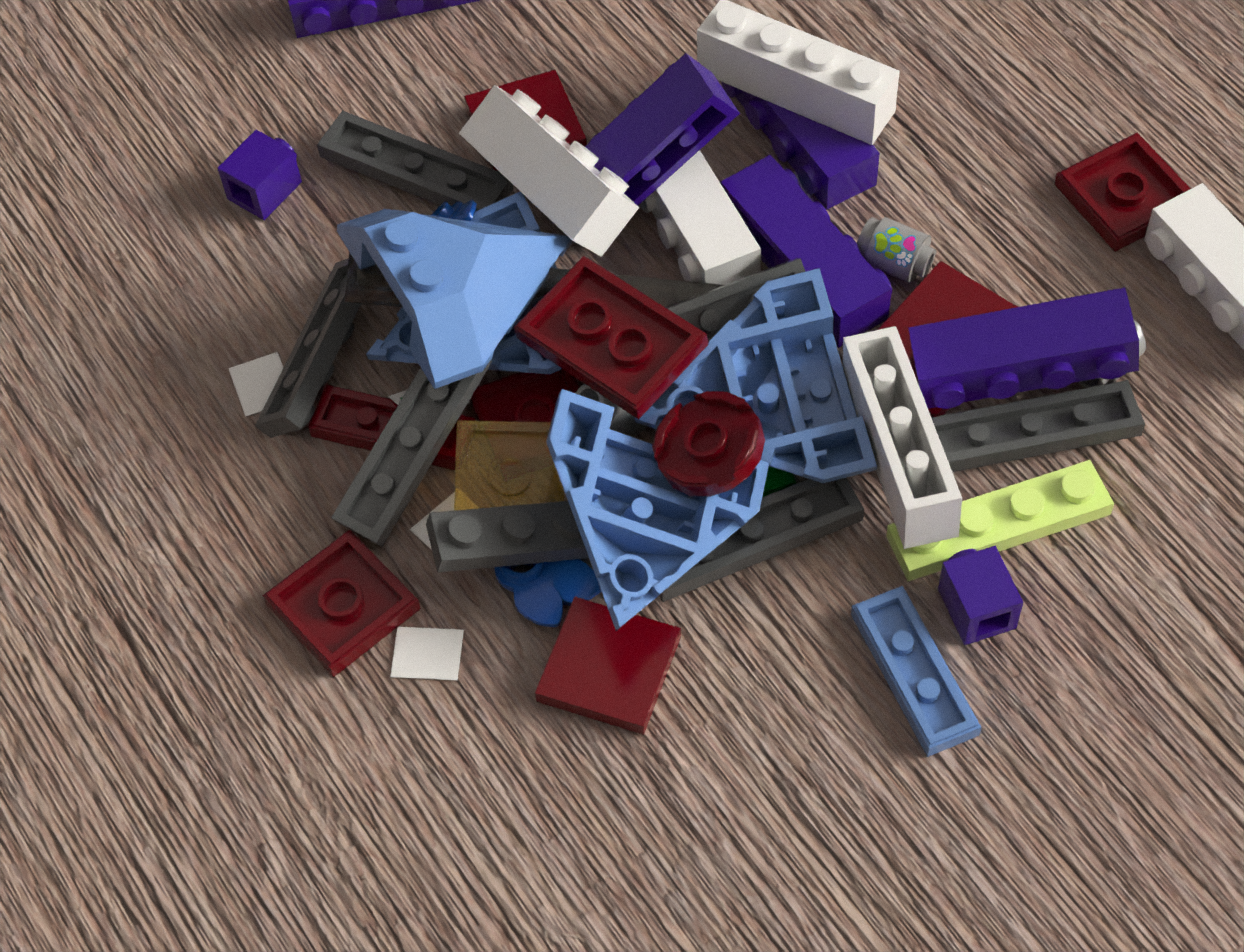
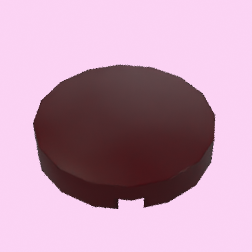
(709, 444)

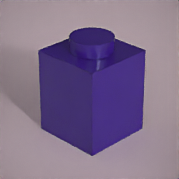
(260, 174)
(979, 594)

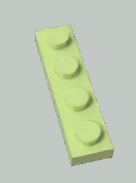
(1013, 517)

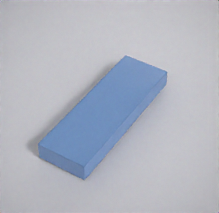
(915, 671)

